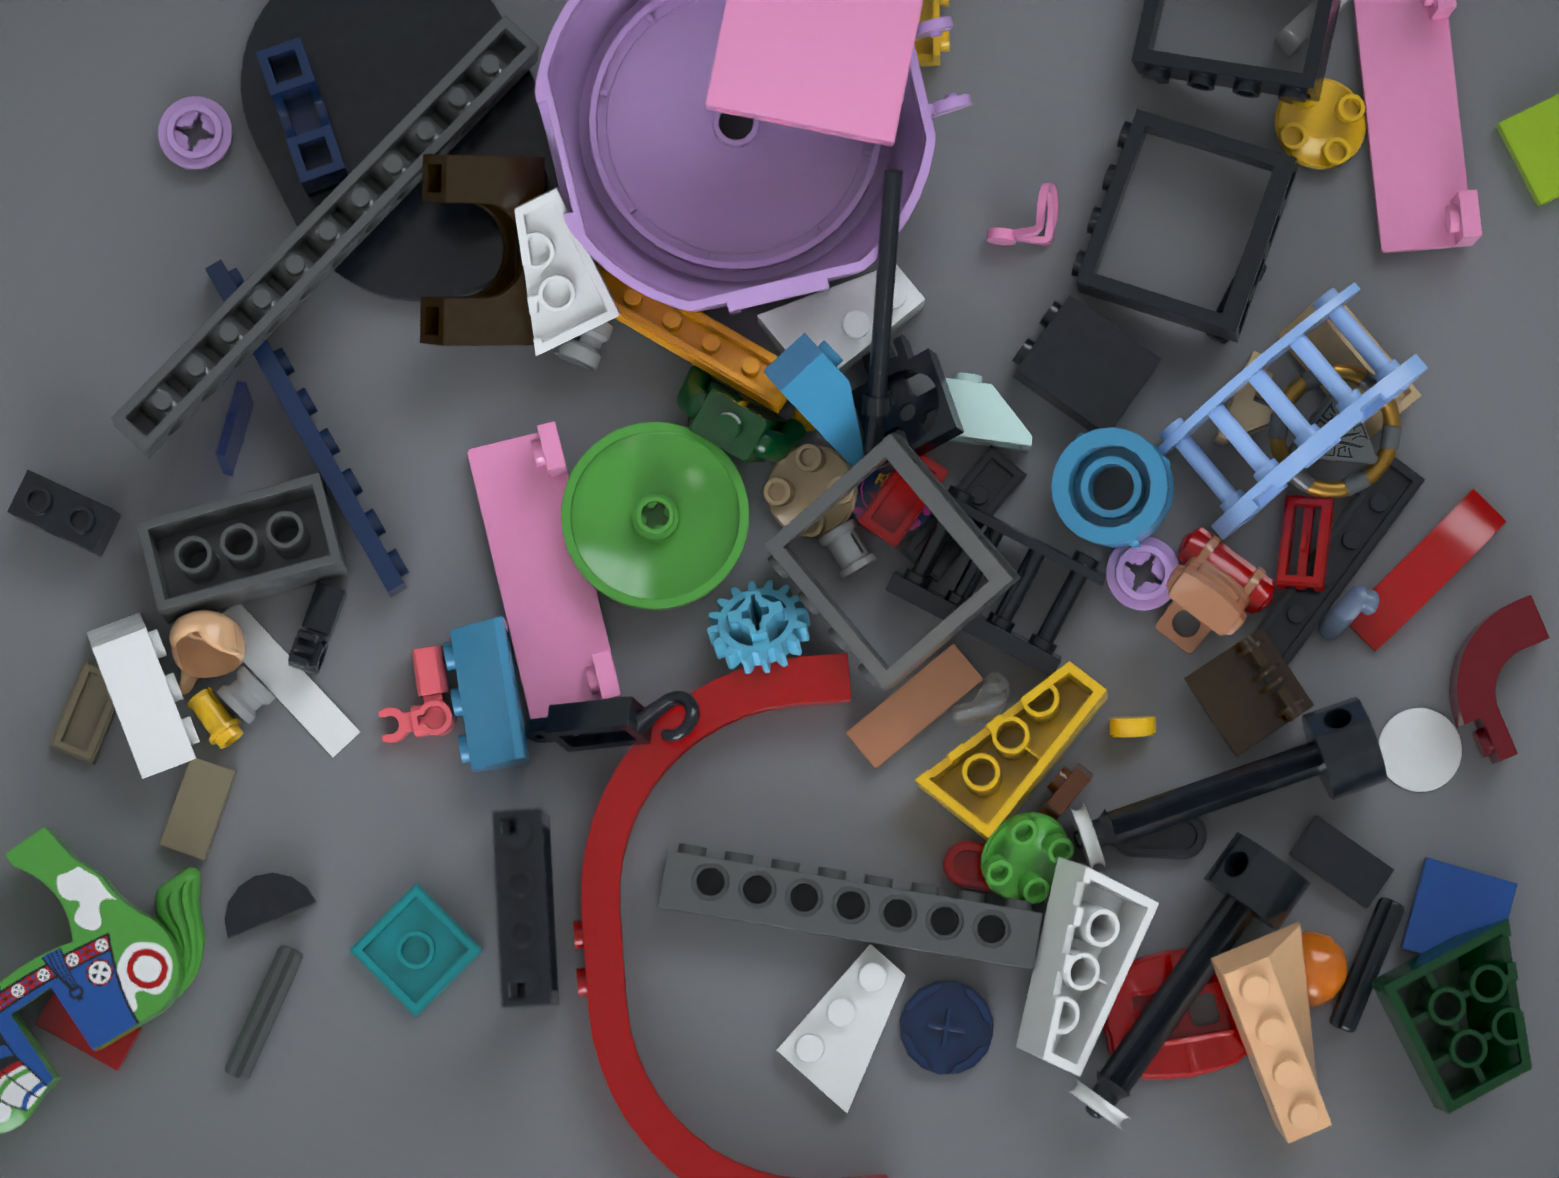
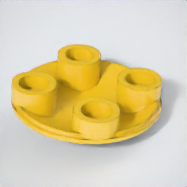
(1322, 131)

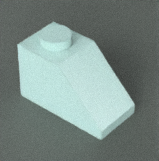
(986, 415)

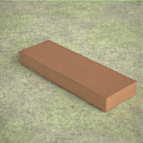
(914, 706)

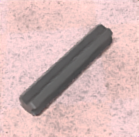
(263, 1012)

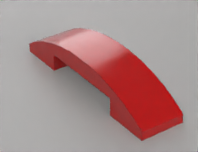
(1428, 568)

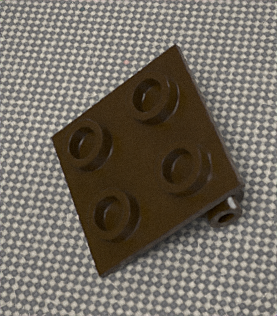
(1248, 692)

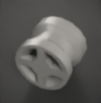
(246, 694)

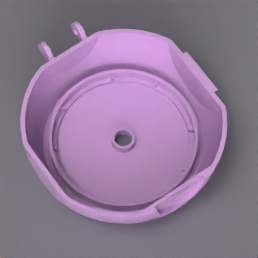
(679, 202)

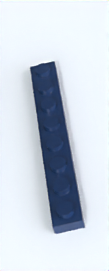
(320, 447)

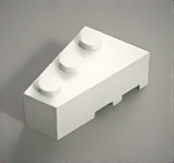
(840, 316)
(143, 694)

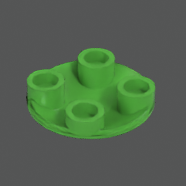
(1023, 856)

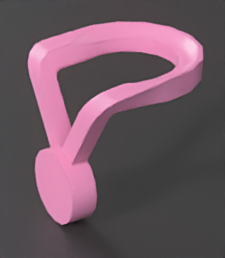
(1006, 236)

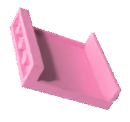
(816, 64)

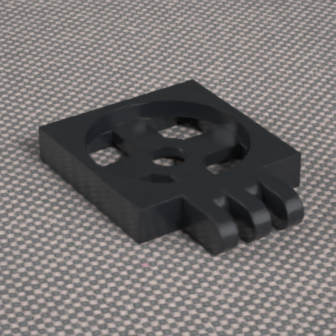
(899, 371)

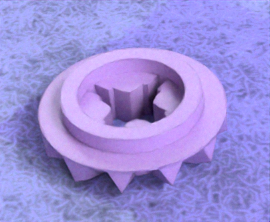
(184, 115)
(1121, 579)

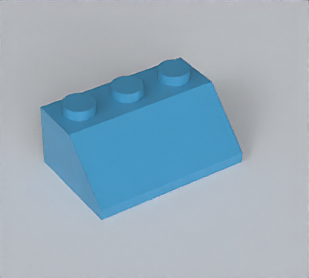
(487, 695)

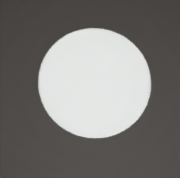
(1420, 749)

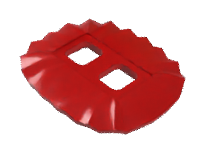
(1189, 1048)

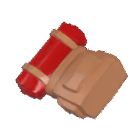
(1214, 588)

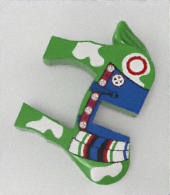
(108, 979)

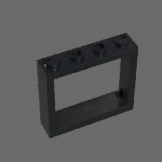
(1243, 78)
(1116, 180)
(525, 908)

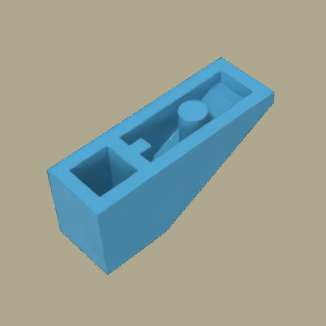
(820, 392)

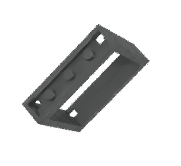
(951, 516)

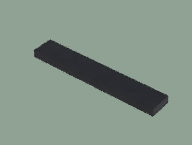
(1351, 543)

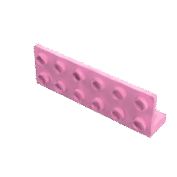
(1414, 126)
(545, 598)

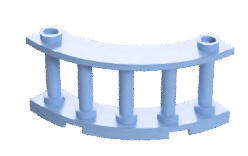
(1311, 440)

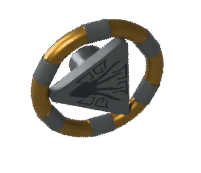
(1354, 445)

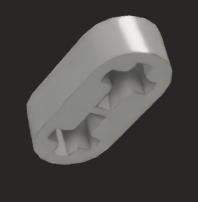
(1299, 30)

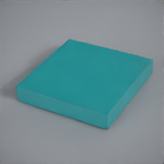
(416, 949)

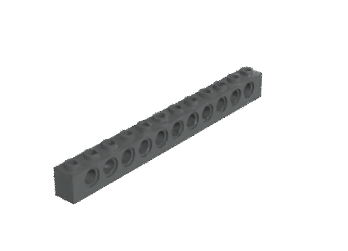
(325, 238)

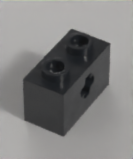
(64, 513)

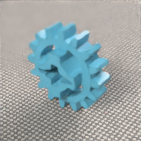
(736, 630)

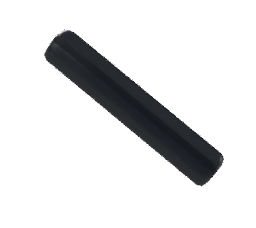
(1366, 964)

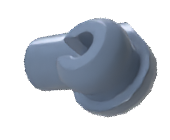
(1356, 600)

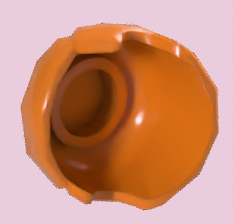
(1324, 967)

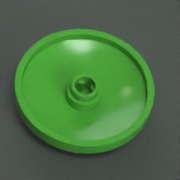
(655, 516)

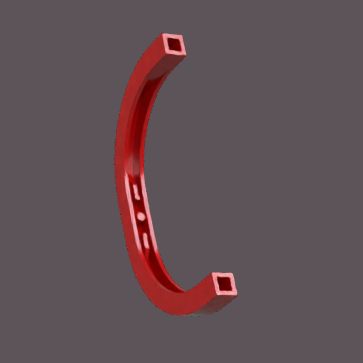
(801, 683)

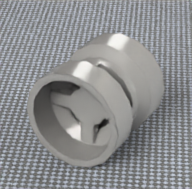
(585, 348)

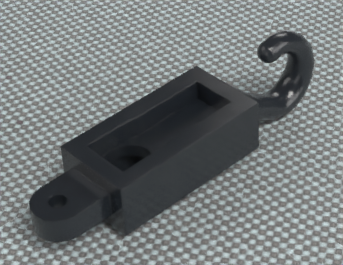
(611, 722)

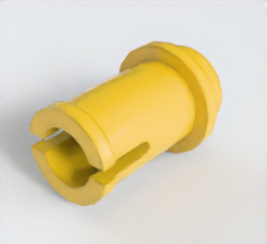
(215, 718)

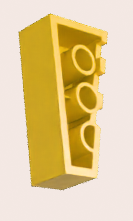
(1015, 751)

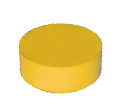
(1132, 726)

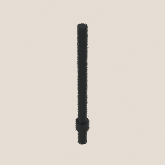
(876, 402)

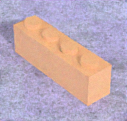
(1272, 1014)

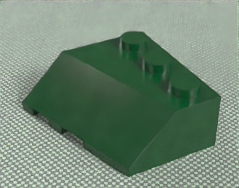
(1459, 1015)

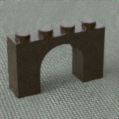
(500, 310)

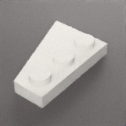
(560, 275)
(844, 1027)

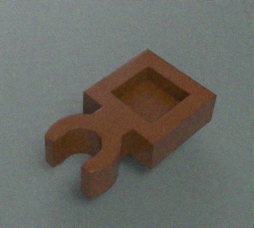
(1065, 789)

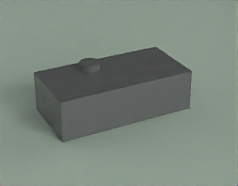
(242, 547)

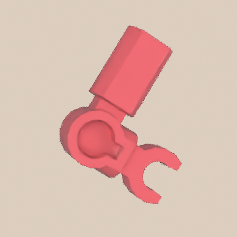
(433, 716)

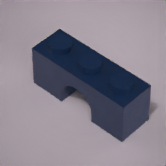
(303, 115)

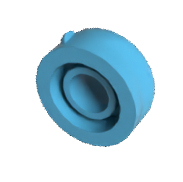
(1081, 466)

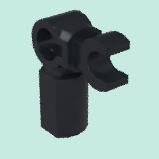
(320, 620)

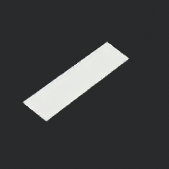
(293, 685)

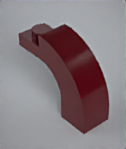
(1477, 669)

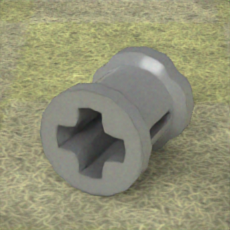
(847, 549)

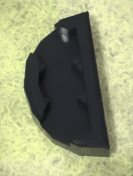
(265, 900)

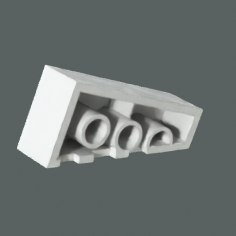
(1080, 963)

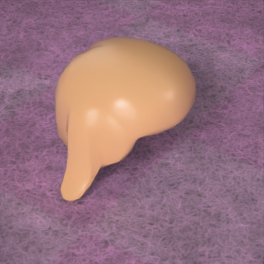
(205, 646)

